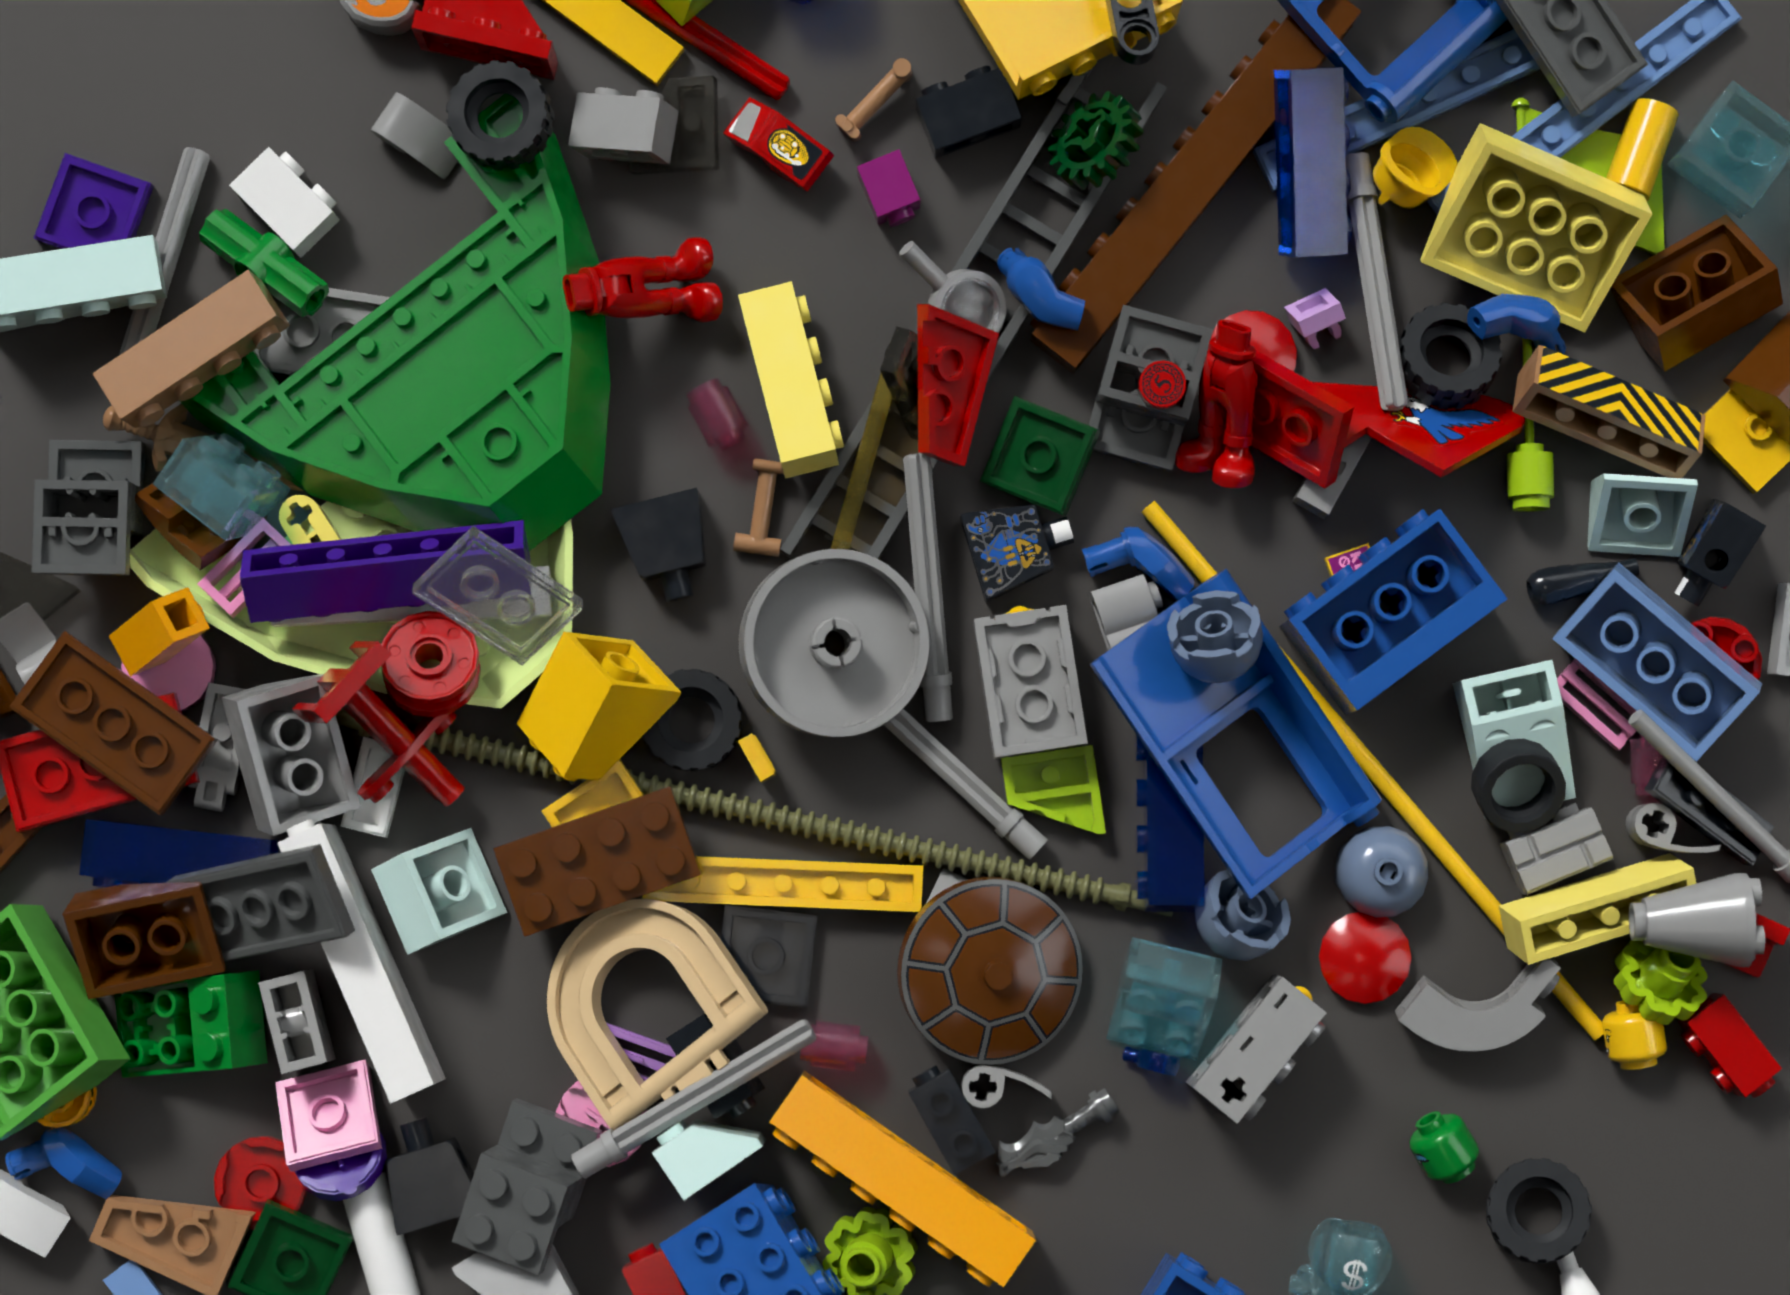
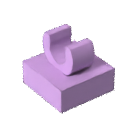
(1315, 314)

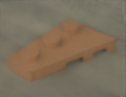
(174, 1238)

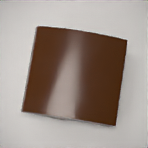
(182, 529)

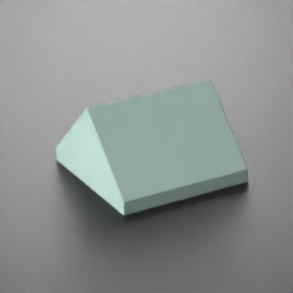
(1639, 514)

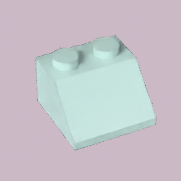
(438, 890)
(702, 1152)

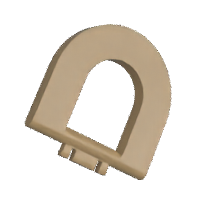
(577, 1011)

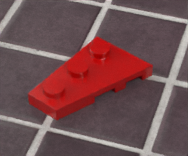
(951, 381)

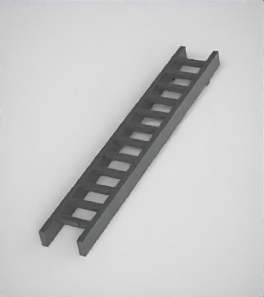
(1014, 319)

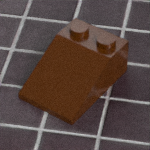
(142, 936)

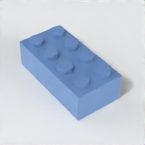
(1658, 661)

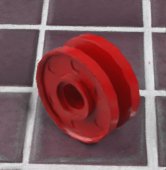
(436, 689)

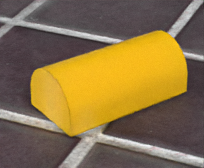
(1643, 145)

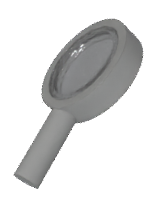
(960, 292)

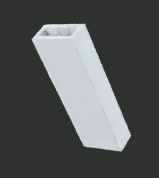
(371, 977)

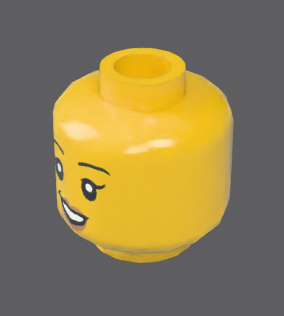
(1633, 1039)

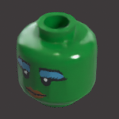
(1444, 1147)

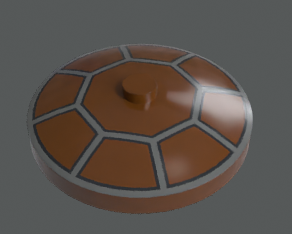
(989, 970)

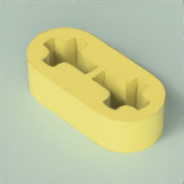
(318, 519)

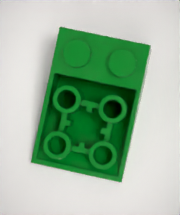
(192, 1025)

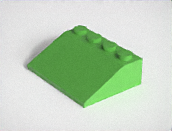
(50, 1032)

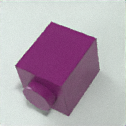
(889, 189)

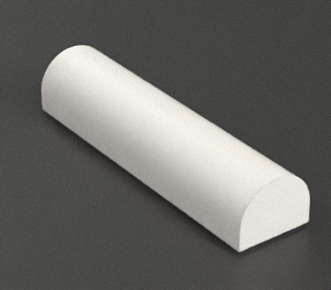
(380, 1250)

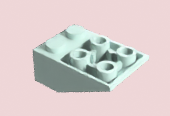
(1516, 706)

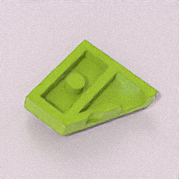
(1056, 786)

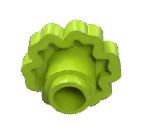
(1660, 982)
(870, 1253)

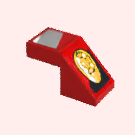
(778, 143)

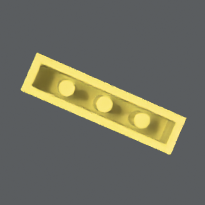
(789, 379)
(1587, 909)

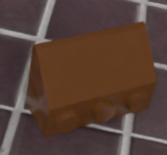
(1697, 292)
(1764, 378)

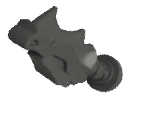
(1046, 1141)

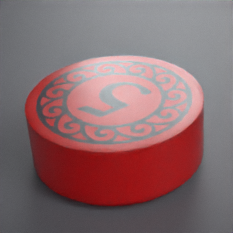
(1162, 384)

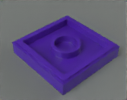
(91, 205)

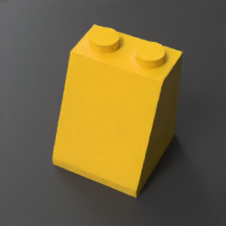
(594, 704)

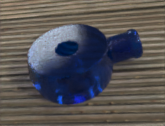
(1152, 1060)

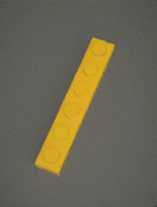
(800, 884)

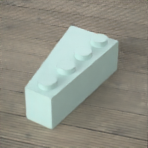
(80, 282)

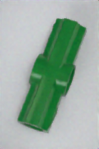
(267, 259)

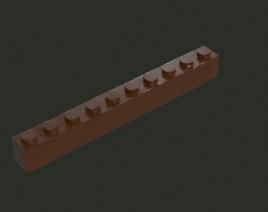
(1185, 186)

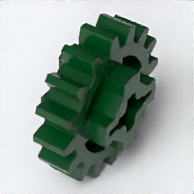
(1095, 140)

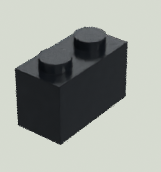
(967, 111)

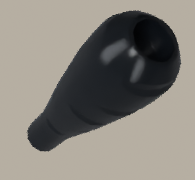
(1569, 581)

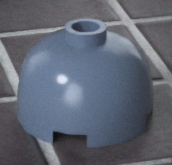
(1216, 636)
(1373, 890)
(1240, 926)

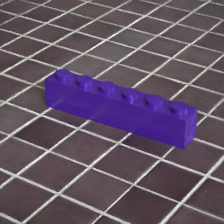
(353, 572)

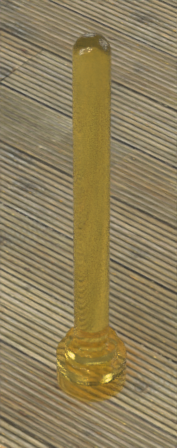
(863, 466)

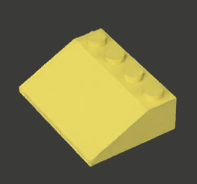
(1534, 226)

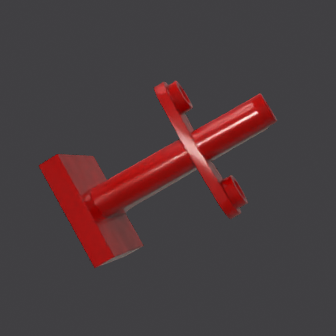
(348, 691)

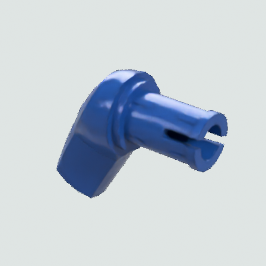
(1037, 292)
(1519, 315)
(1146, 555)
(70, 1157)

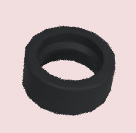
(1532, 813)

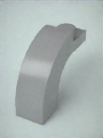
(1479, 1024)

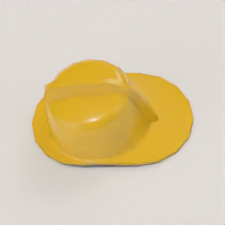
(1413, 167)

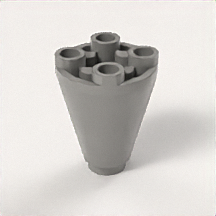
(1704, 920)

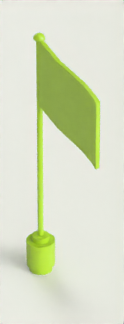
(1530, 467)

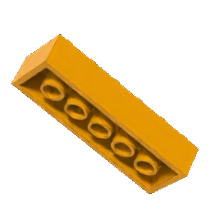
(903, 1179)

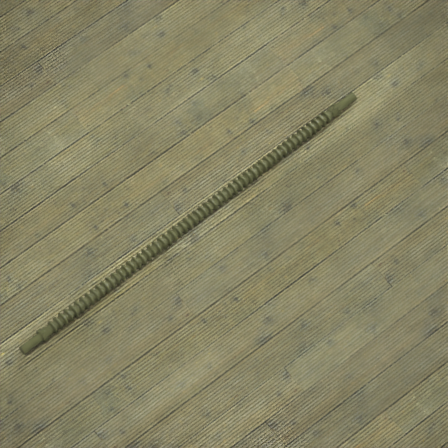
(1118, 895)

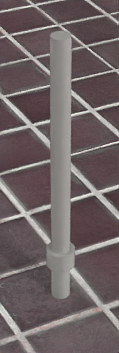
(1713, 792)

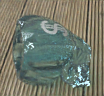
(1343, 1259)

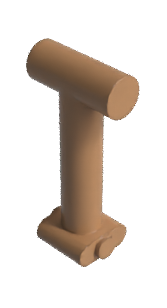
(875, 99)
(758, 541)

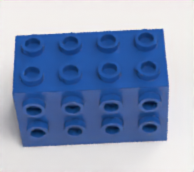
(750, 1250)

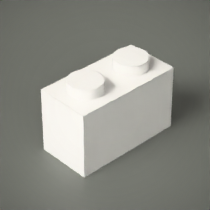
(285, 202)

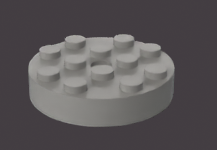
(881, 635)

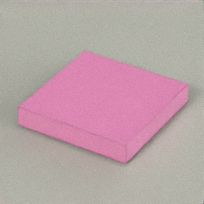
(328, 1115)

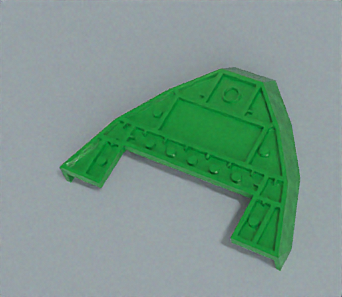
(463, 387)

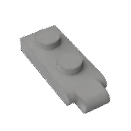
(220, 769)

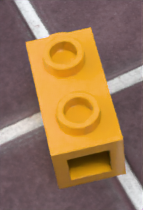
(159, 631)

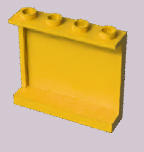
(1052, 38)

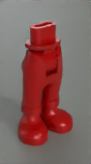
(619, 290)
(1225, 410)

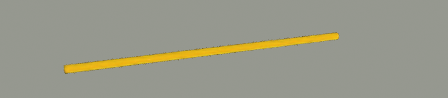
(1385, 783)

